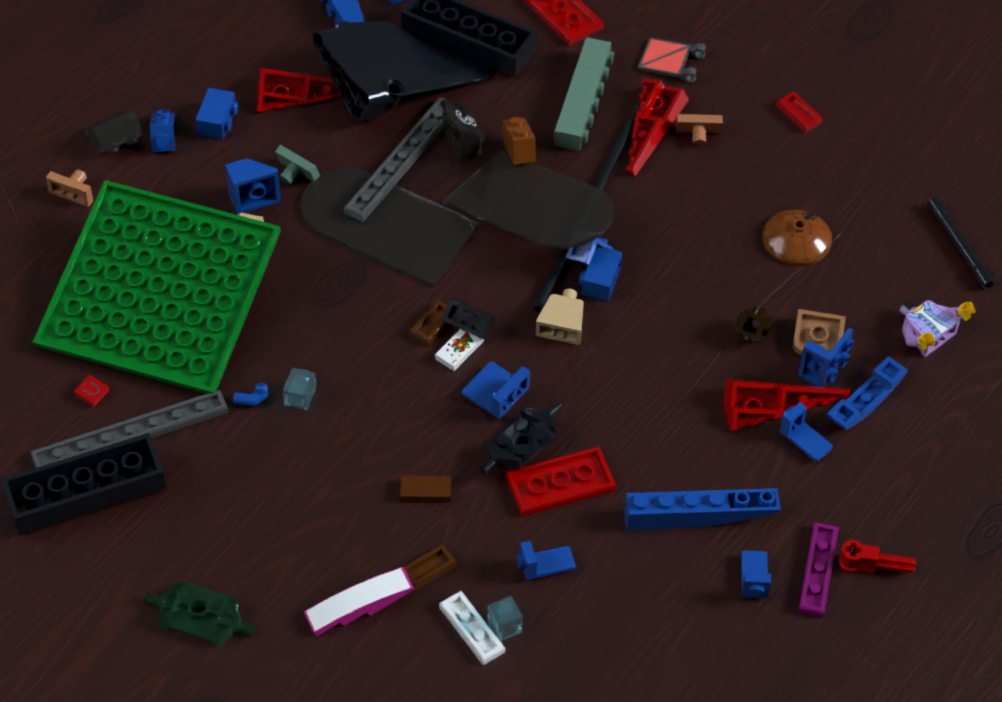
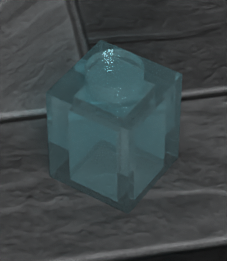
(299, 388)
(504, 618)

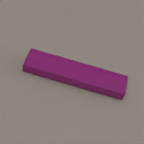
(818, 570)

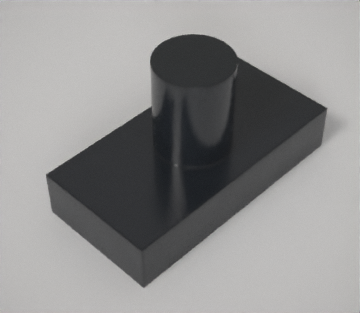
(468, 318)

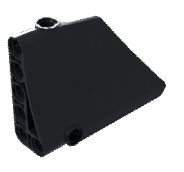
(382, 62)

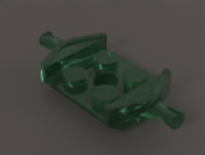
(214, 624)

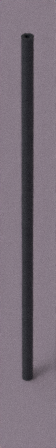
(559, 265)

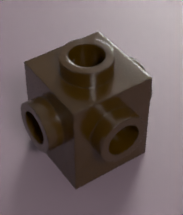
(746, 324)

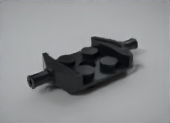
(534, 427)

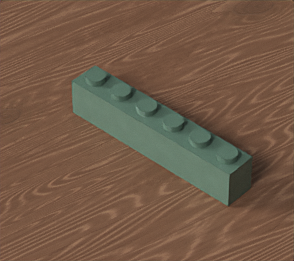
(583, 94)

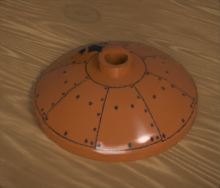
(797, 237)

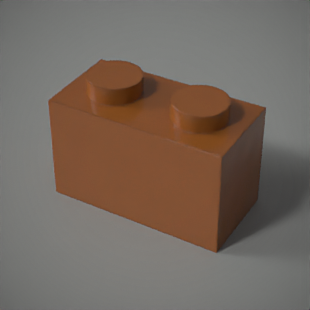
(519, 141)

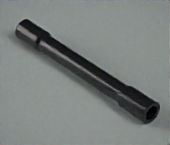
(978, 270)

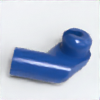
(253, 398)

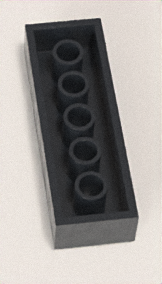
(471, 33)
(84, 483)

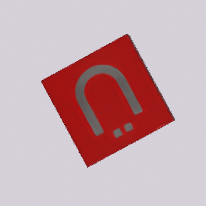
(91, 390)

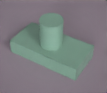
(295, 166)

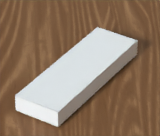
(472, 627)

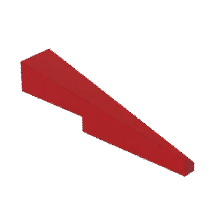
(285, 89)
(656, 114)
(756, 401)

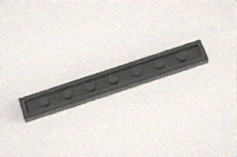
(396, 164)
(154, 423)

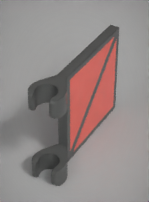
(670, 58)

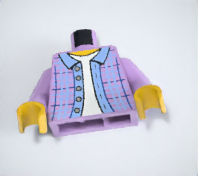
(932, 324)

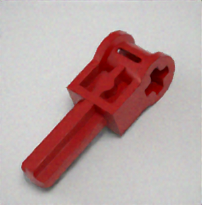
(867, 559)

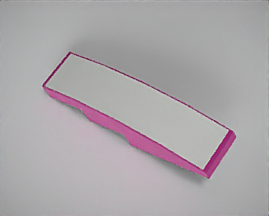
(359, 599)

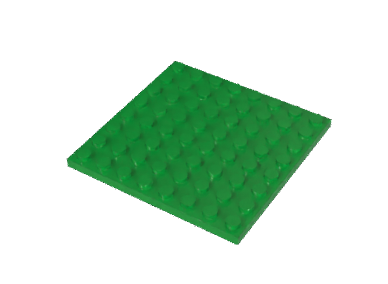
(158, 287)

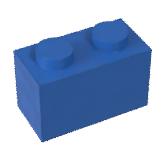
(216, 113)
(601, 273)

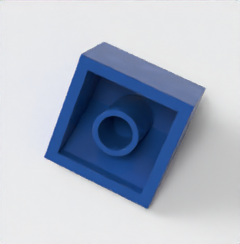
(252, 185)

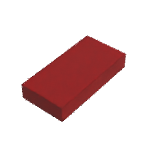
(799, 112)

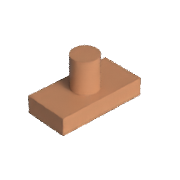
(699, 126)
(70, 188)

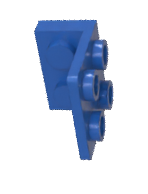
(822, 366)
(497, 389)

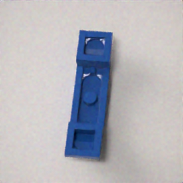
(869, 395)

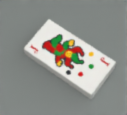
(458, 349)

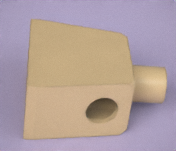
(561, 318)

